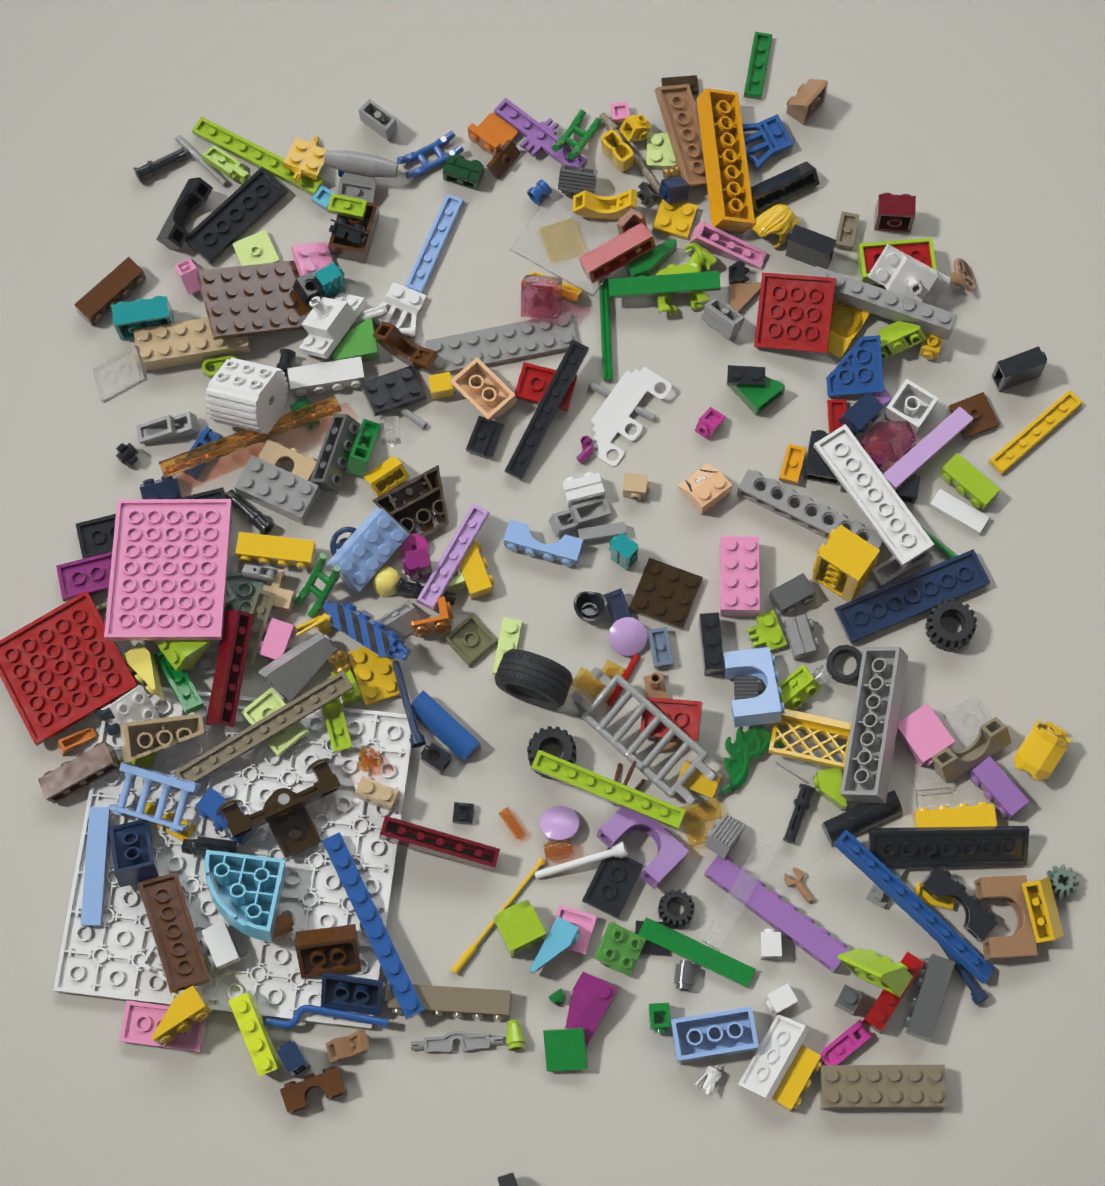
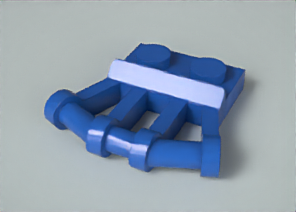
(774, 136)

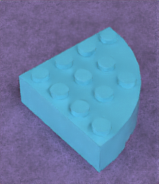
(246, 890)

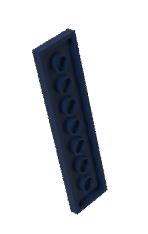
(911, 596)

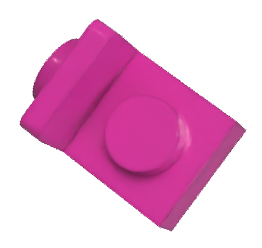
(709, 423)

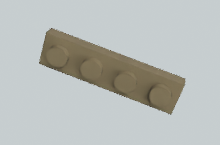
(261, 609)

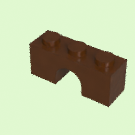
(295, 1093)

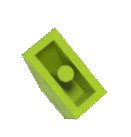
(353, 696)
(829, 786)

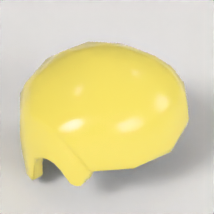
(386, 581)

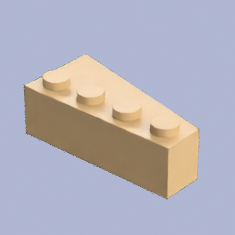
(151, 735)

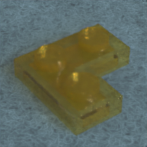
(588, 683)
(696, 816)

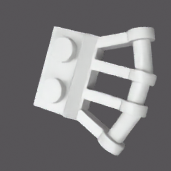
(405, 301)

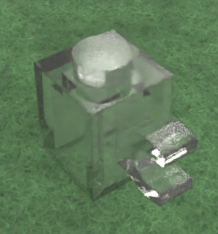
(390, 430)

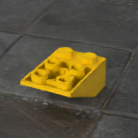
(182, 1012)

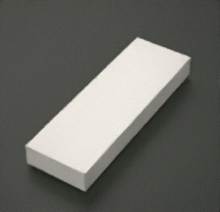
(959, 511)

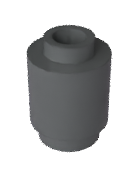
(684, 975)

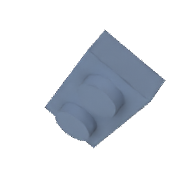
(660, 647)

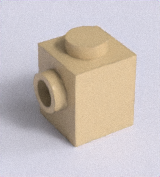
(636, 486)

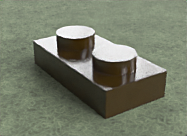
(680, 80)

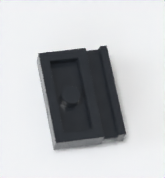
(485, 437)

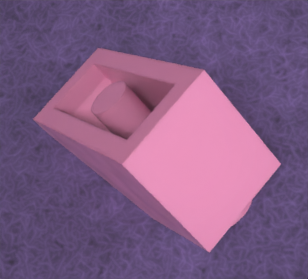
(188, 274)

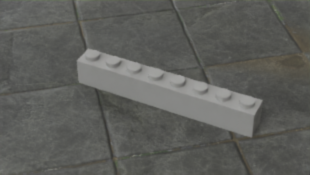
(890, 304)

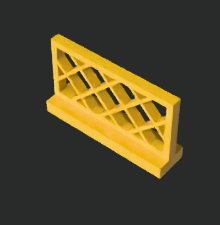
(813, 725)

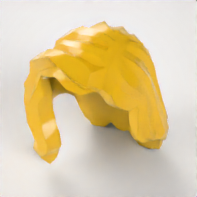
(777, 221)

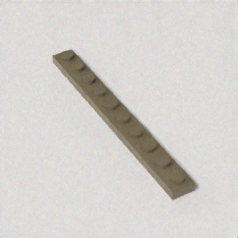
(265, 728)

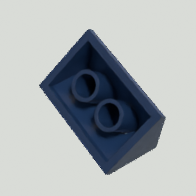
(352, 993)

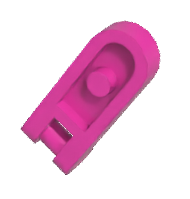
(845, 1044)

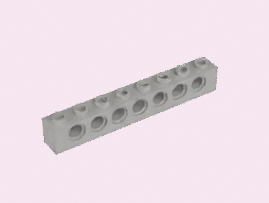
(798, 515)

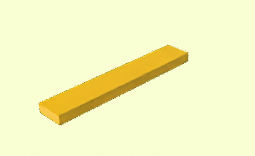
(1035, 432)

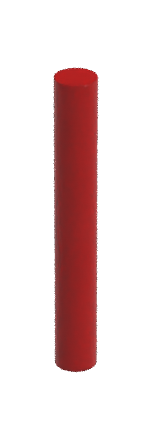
(626, 675)

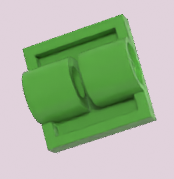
(619, 949)

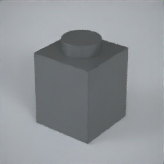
(848, 999)

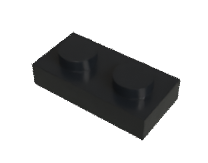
(746, 376)

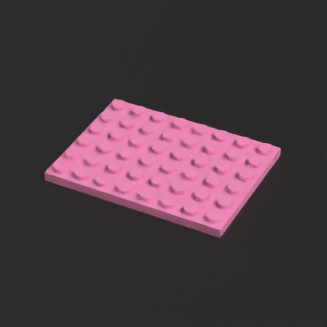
(168, 569)

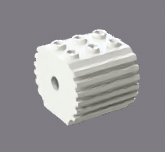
(247, 395)

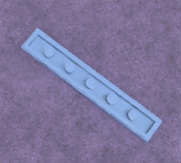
(434, 243)
(95, 866)

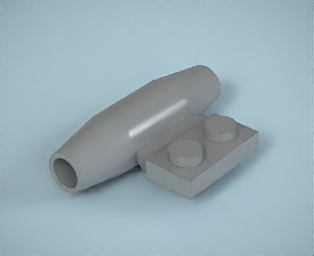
(359, 172)

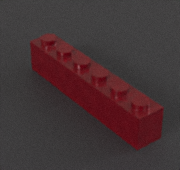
(229, 669)
(439, 843)

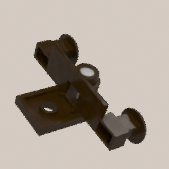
(285, 811)

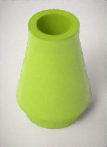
(515, 1039)

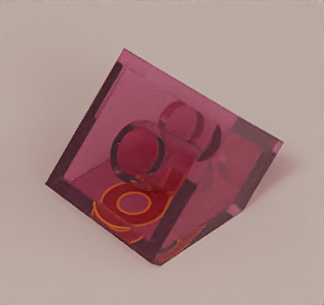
(889, 440)

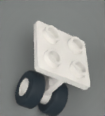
(128, 708)

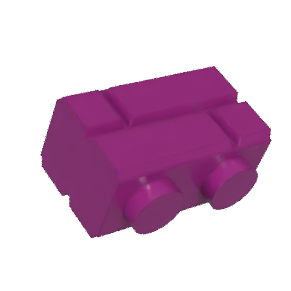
(417, 564)

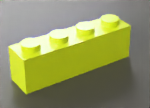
(255, 1033)

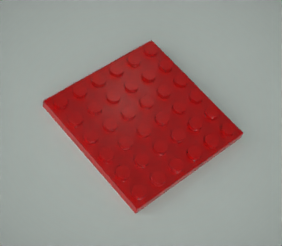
(63, 668)

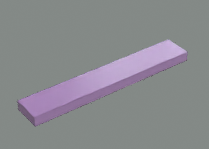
(928, 447)
(453, 556)

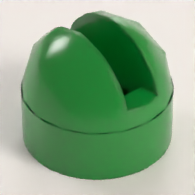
(558, 997)

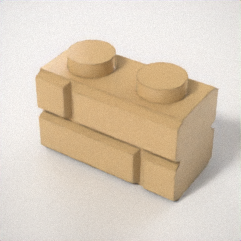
(377, 794)

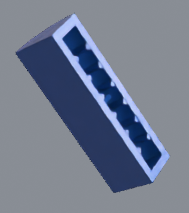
(444, 727)

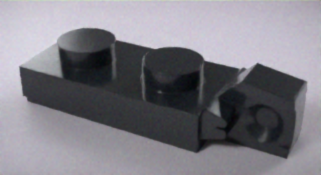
(200, 845)

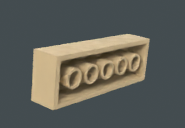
(185, 344)

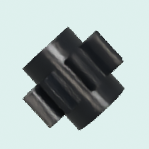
(127, 454)

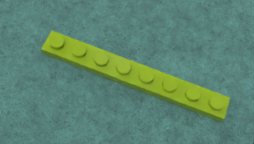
(252, 153)
(608, 789)

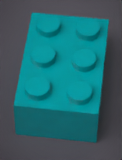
(141, 314)

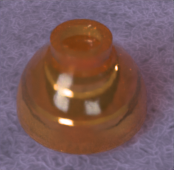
(369, 759)

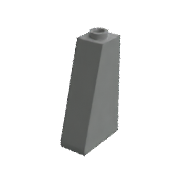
(297, 666)

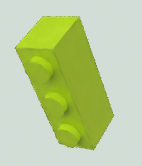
(969, 482)

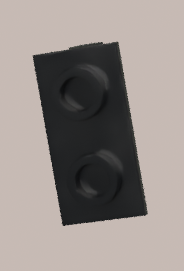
(356, 232)

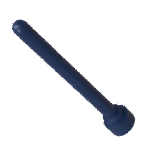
(416, 738)
(978, 995)

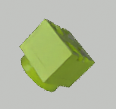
(519, 927)

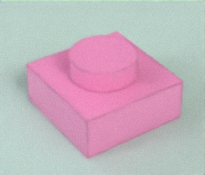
(619, 111)

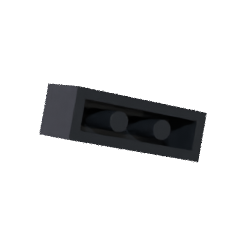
(711, 644)

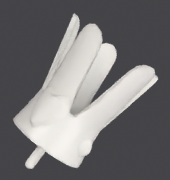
(709, 1079)

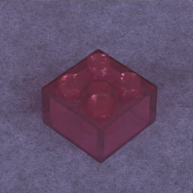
(541, 297)

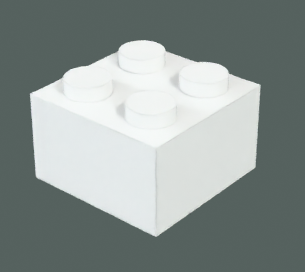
(911, 405)

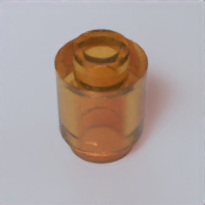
(558, 849)

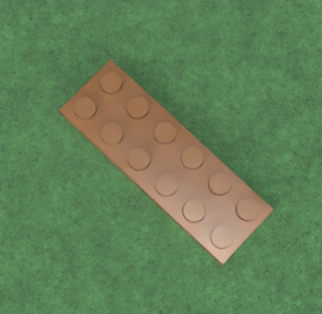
(683, 131)

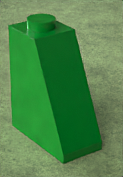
(759, 397)

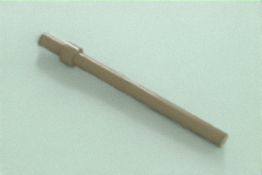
(638, 162)

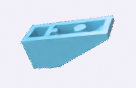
(557, 941)

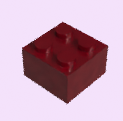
(894, 212)

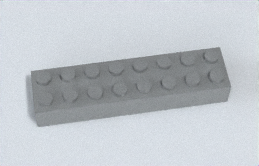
(874, 725)

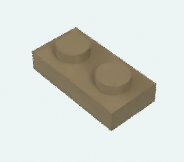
(847, 230)

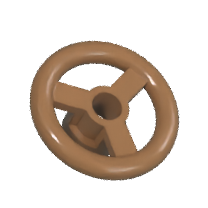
(963, 275)

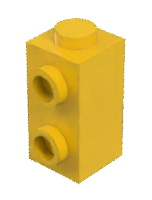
(931, 347)

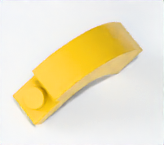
(604, 208)

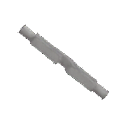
(445, 1042)

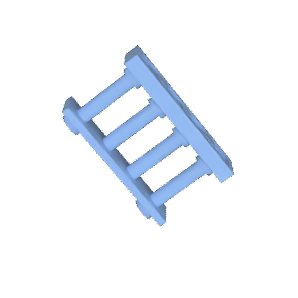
(149, 778)

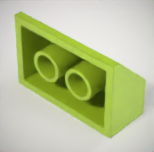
(182, 653)
(877, 970)

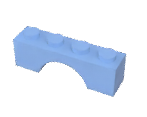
(565, 550)

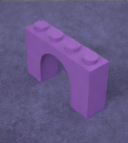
(670, 850)

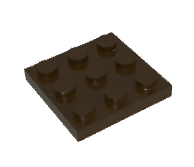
(665, 593)

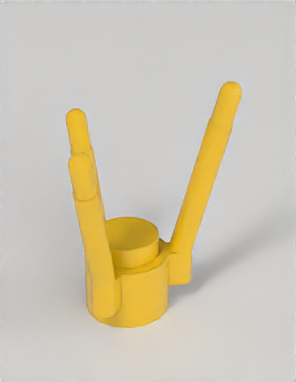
(321, 623)

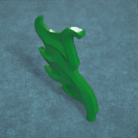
(746, 747)

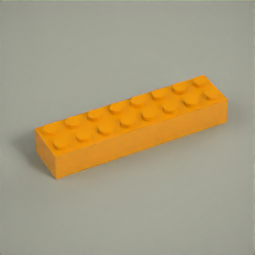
(725, 160)

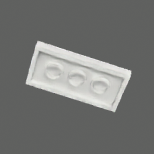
(774, 1057)

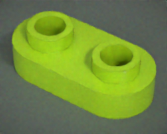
(215, 362)

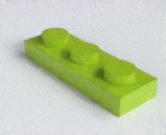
(337, 726)

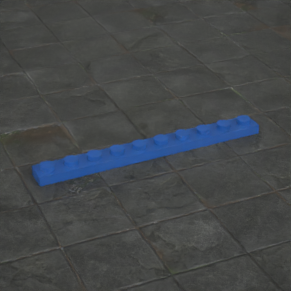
(914, 906)
(373, 926)

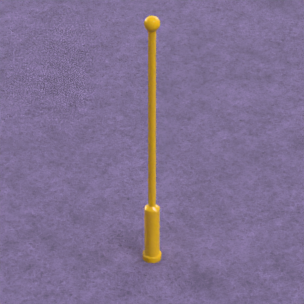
(473, 947)

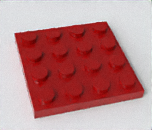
(795, 312)

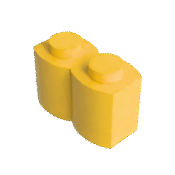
(617, 150)

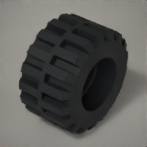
(957, 611)
(552, 736)

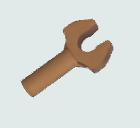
(798, 884)

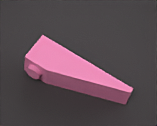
(727, 246)

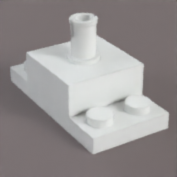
(908, 276)
(330, 322)

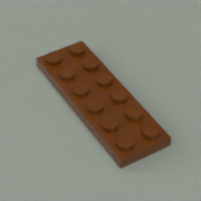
(173, 932)

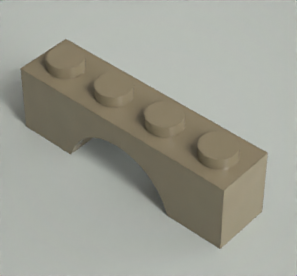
(990, 739)

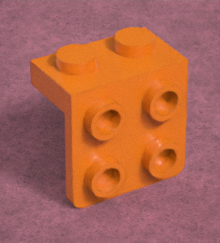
(491, 133)
(436, 624)

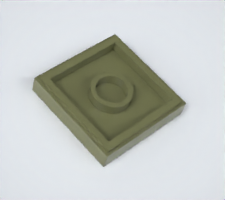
(470, 640)

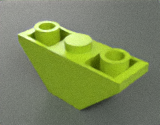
(899, 337)

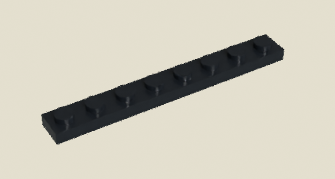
(546, 410)

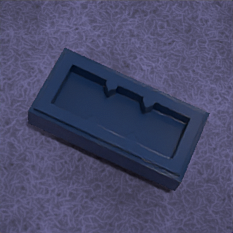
(617, 605)

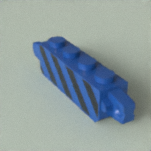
(366, 631)

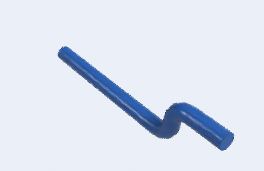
(326, 1012)

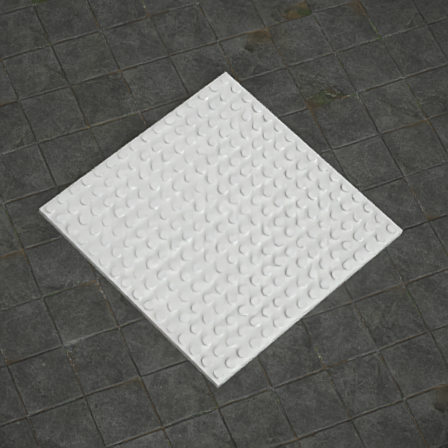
(108, 957)

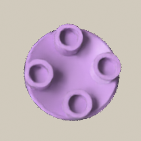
(627, 636)
(559, 823)

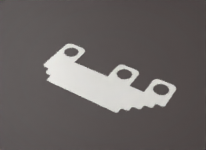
(620, 403)

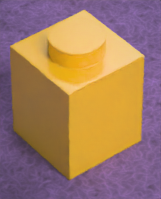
(441, 386)

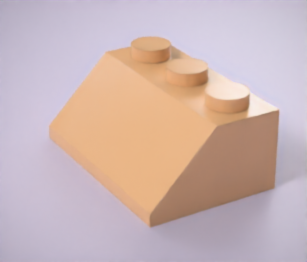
(484, 390)

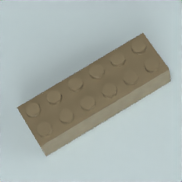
(882, 1087)

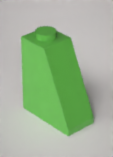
(357, 343)

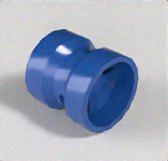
(539, 192)

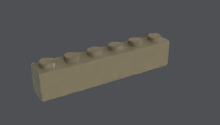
(459, 1001)

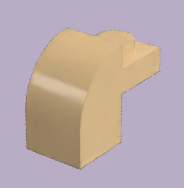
(284, 598)

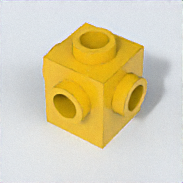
(635, 128)

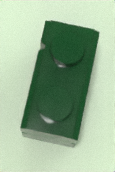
(463, 171)

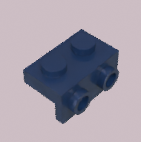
(161, 489)

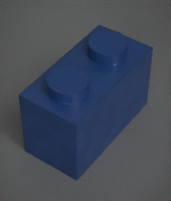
(863, 411)
(293, 1058)

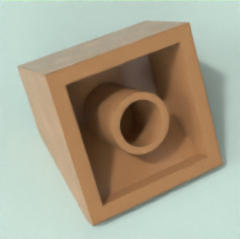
(807, 100)

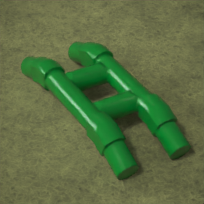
(574, 128)
(310, 587)

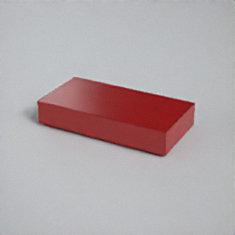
(835, 410)

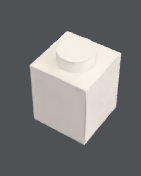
(770, 944)
(781, 999)

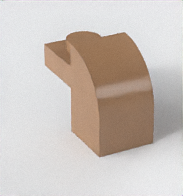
(348, 1046)

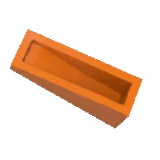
(76, 740)

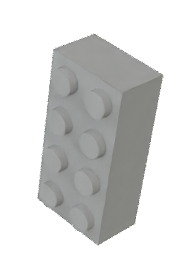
(277, 489)

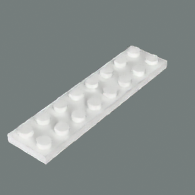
(873, 495)

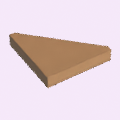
(742, 294)

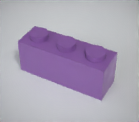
(998, 788)

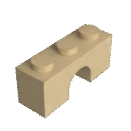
(277, 455)

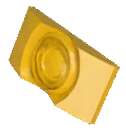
(845, 326)

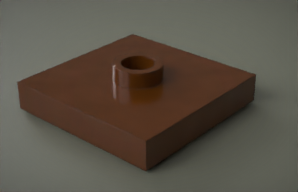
(980, 410)

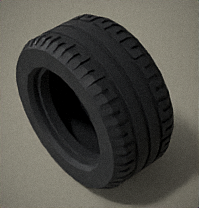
(533, 678)

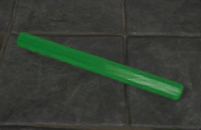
(606, 332)

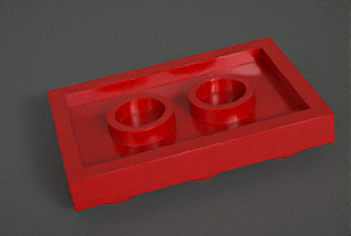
(534, 382)
(683, 713)

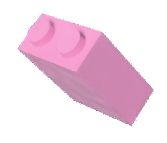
(924, 735)

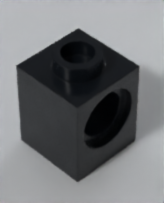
(307, 281)
(440, 765)

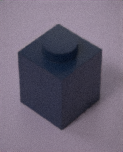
(674, 190)

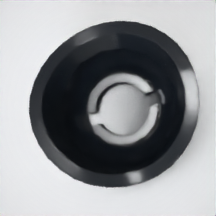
(590, 606)

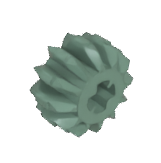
(1062, 874)

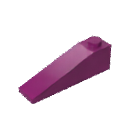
(589, 1004)

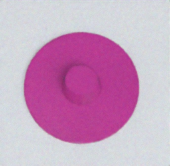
(413, 542)

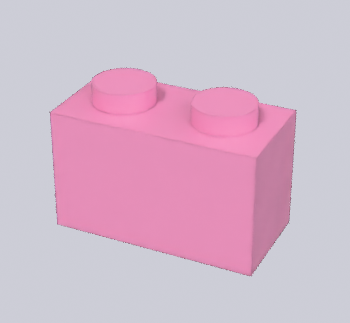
(277, 639)

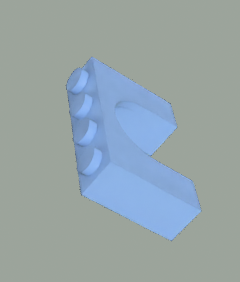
(765, 707)

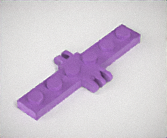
(538, 135)

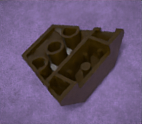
(417, 504)

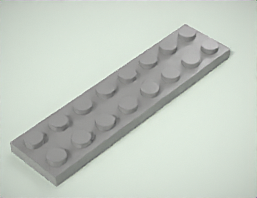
(502, 343)

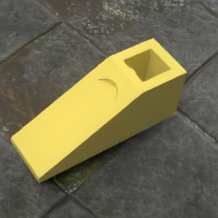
(146, 668)

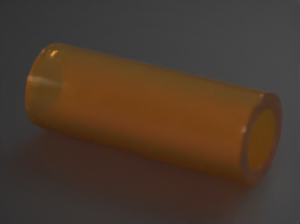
(512, 823)

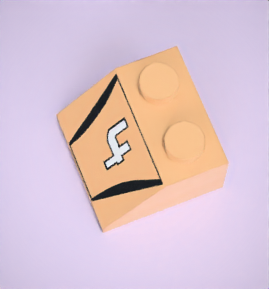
(705, 488)

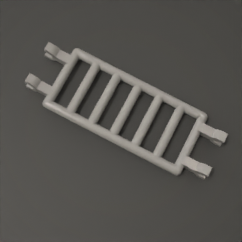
(659, 717)

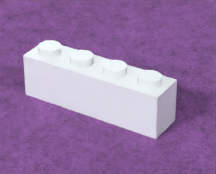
(326, 376)

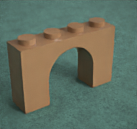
(1022, 942)

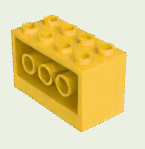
(844, 563)

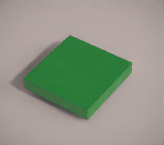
(565, 1049)

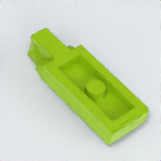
(225, 163)

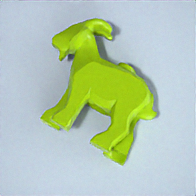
(700, 258)

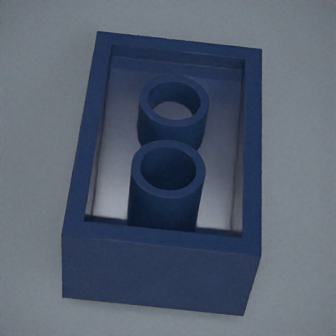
(133, 852)

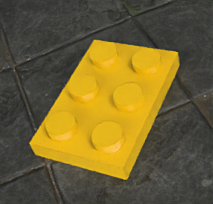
(374, 676)

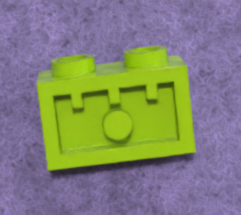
(798, 688)

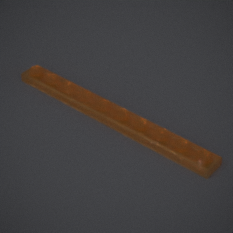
(246, 438)

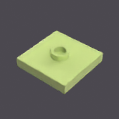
(255, 249)

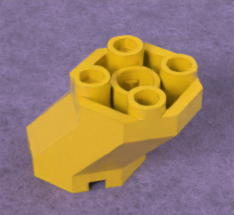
(1042, 750)

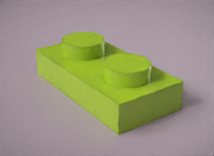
(347, 206)

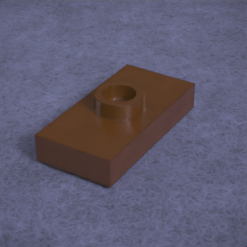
(503, 159)

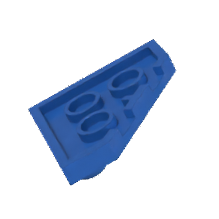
(858, 370)

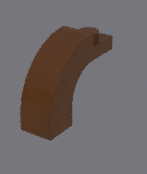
(402, 348)

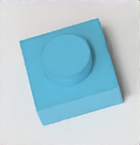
(322, 197)

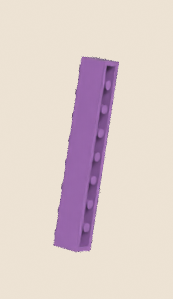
(781, 916)

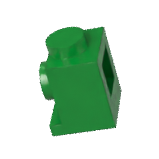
(663, 1010)

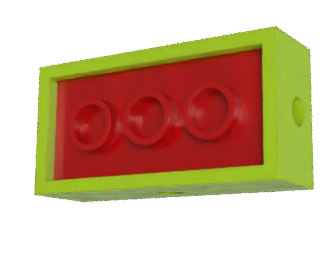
(868, 254)

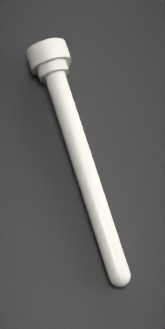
(618, 850)

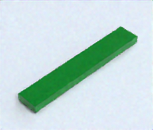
(664, 284)
(696, 952)

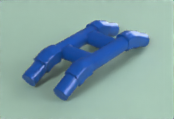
(436, 147)

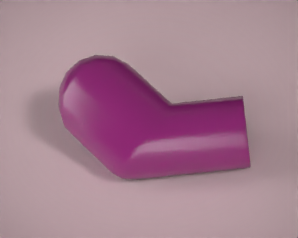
(587, 449)

